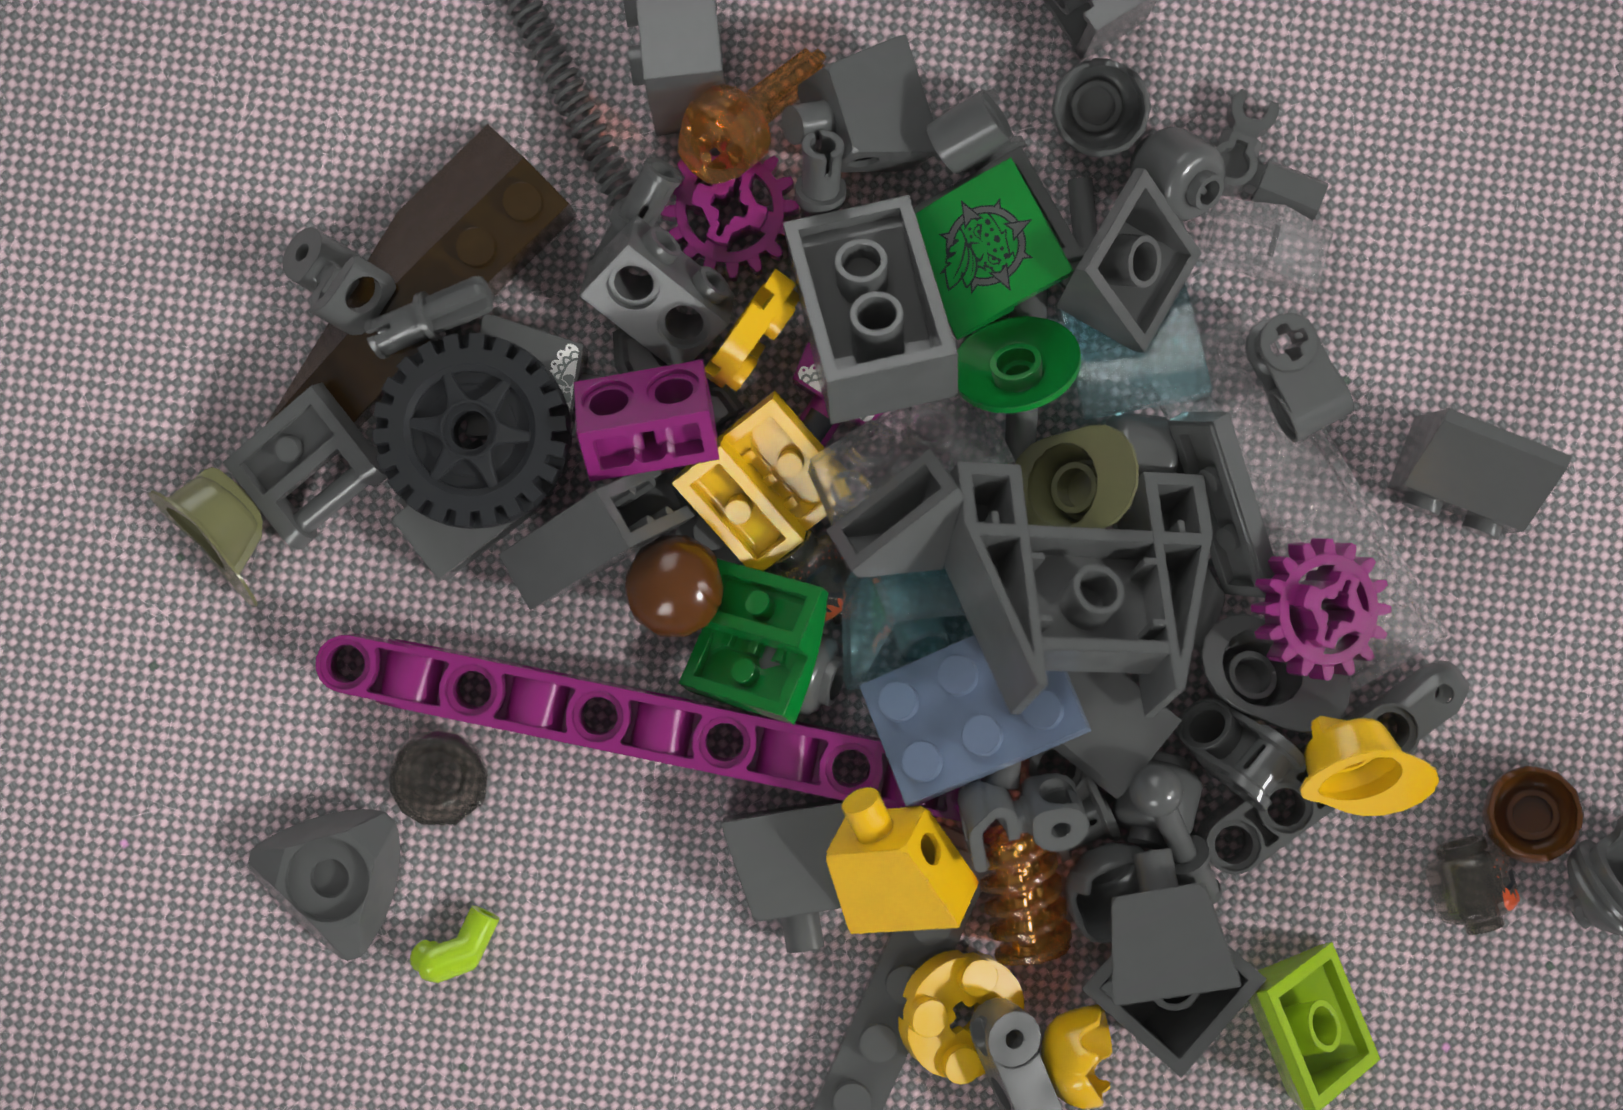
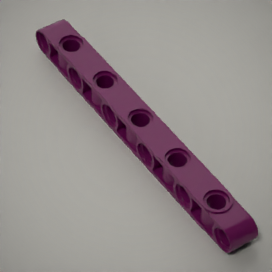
(647, 724)

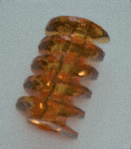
(1026, 901)

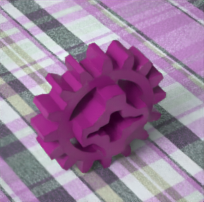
(757, 221)
(1295, 613)

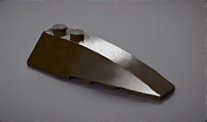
(474, 218)

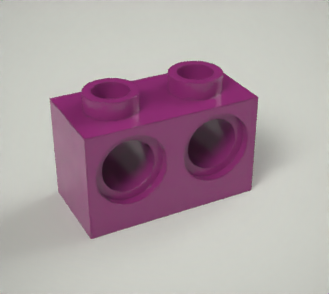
(645, 420)

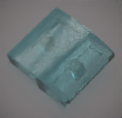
(1124, 380)

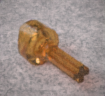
(740, 120)

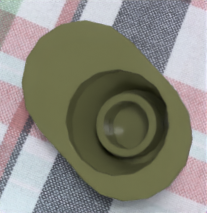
(1079, 478)
(220, 520)

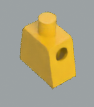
(896, 868)

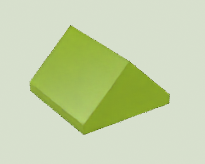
(1313, 1026)

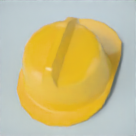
(1363, 769)

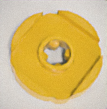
(765, 315)
(929, 1010)

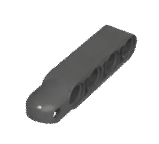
(1416, 715)

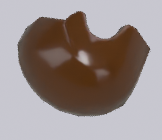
(674, 586)
(1533, 814)

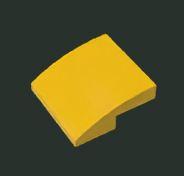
(760, 486)

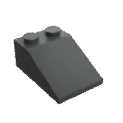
(872, 309)

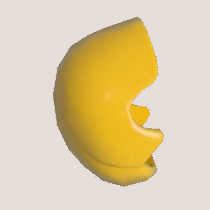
(1072, 1050)

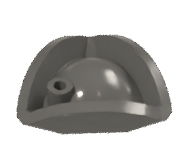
(334, 875)

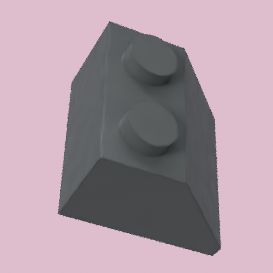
(1475, 472)

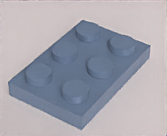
(951, 726)

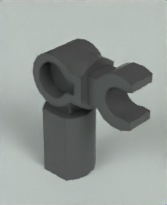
(1267, 181)

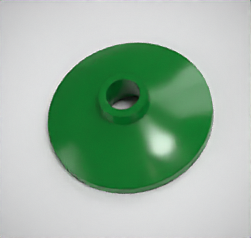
(1017, 364)

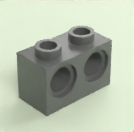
(647, 303)

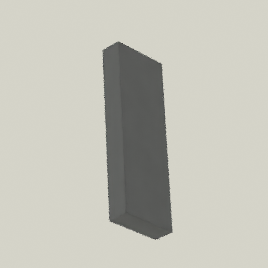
(1239, 539)

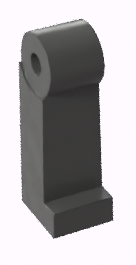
(1008, 1052)

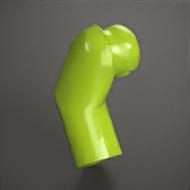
(457, 956)

